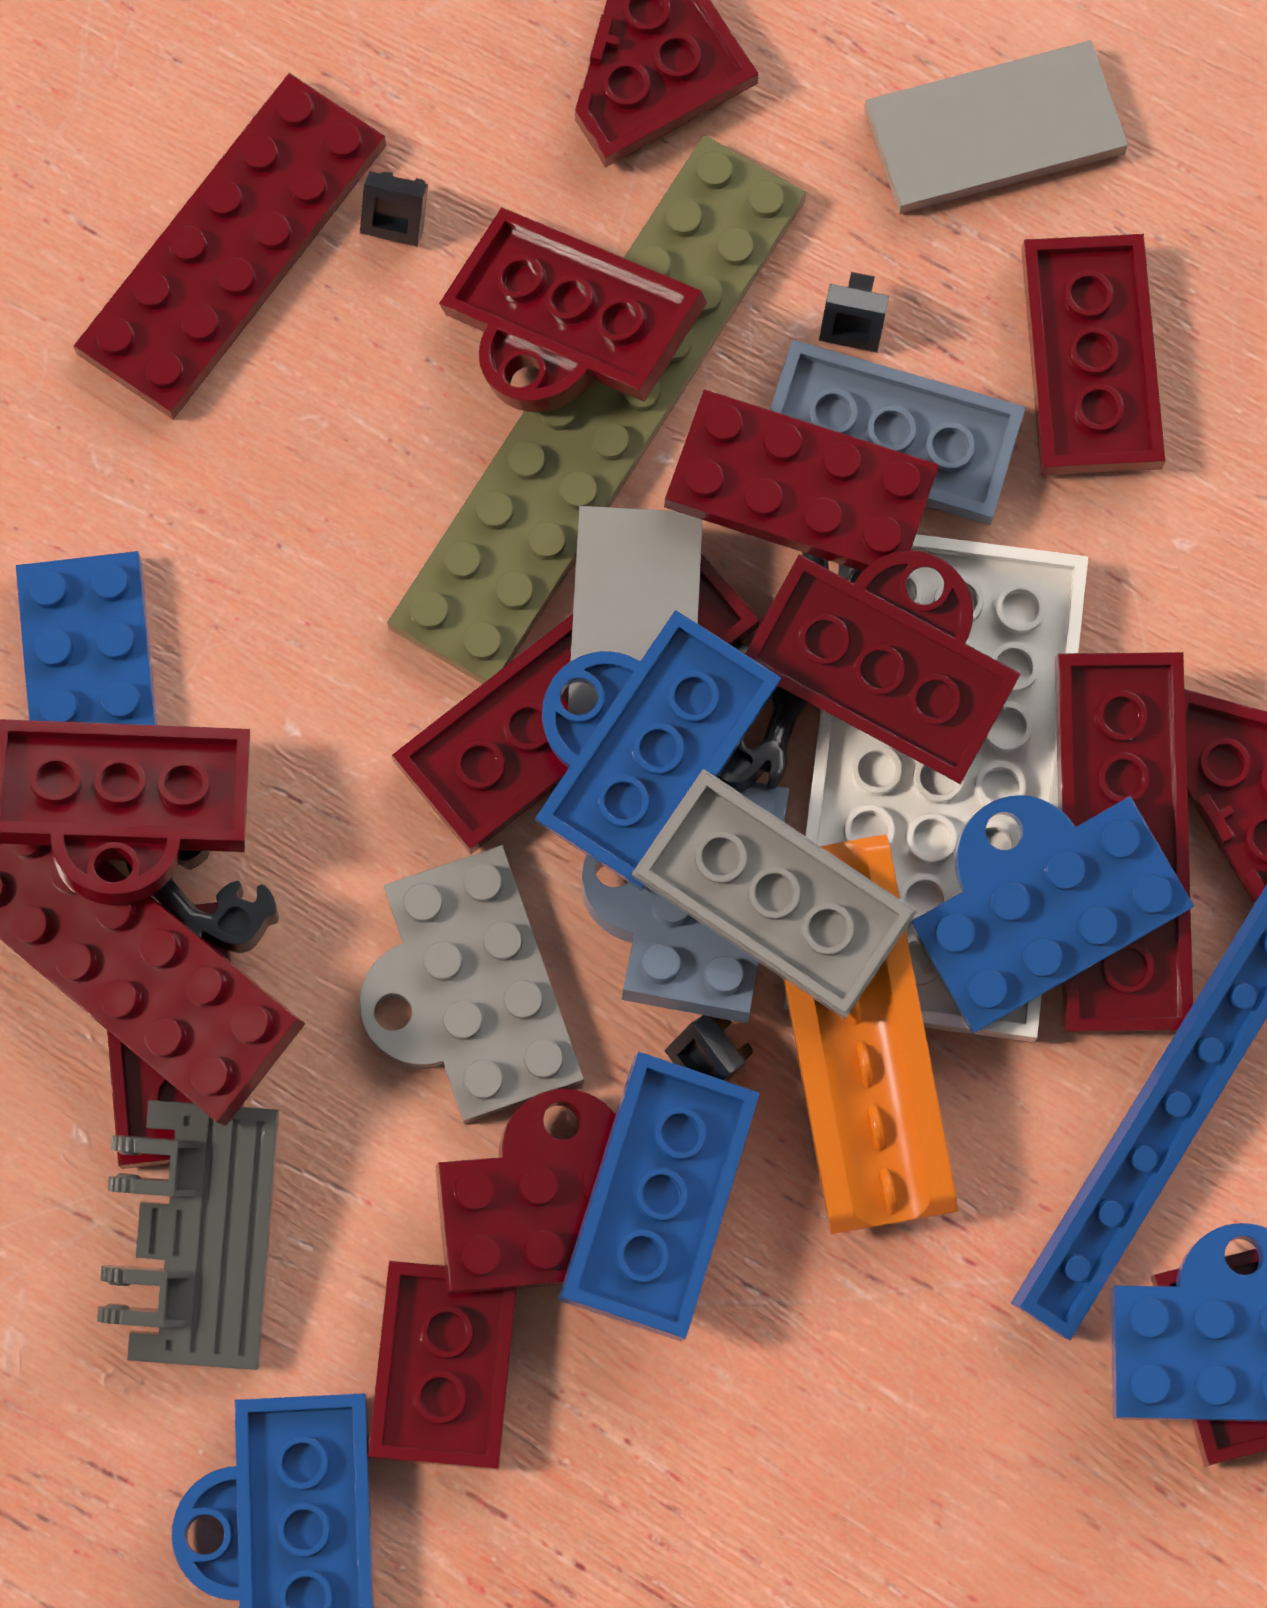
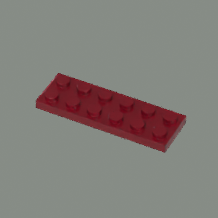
(230, 246)
(1115, 741)
(490, 750)
(146, 981)

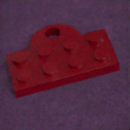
(568, 313)
(886, 659)
(123, 797)
(521, 1213)

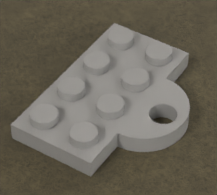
(471, 987)

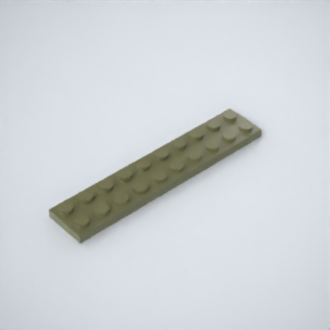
(523, 515)

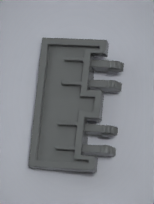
(208, 1235)

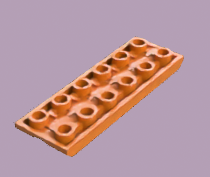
(873, 1086)

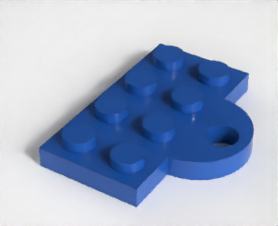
(646, 737)
(1045, 904)
(1194, 1345)
(288, 1508)

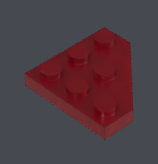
(656, 71)
(1230, 781)

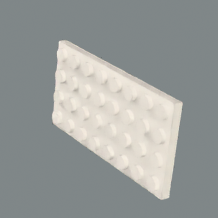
(862, 788)

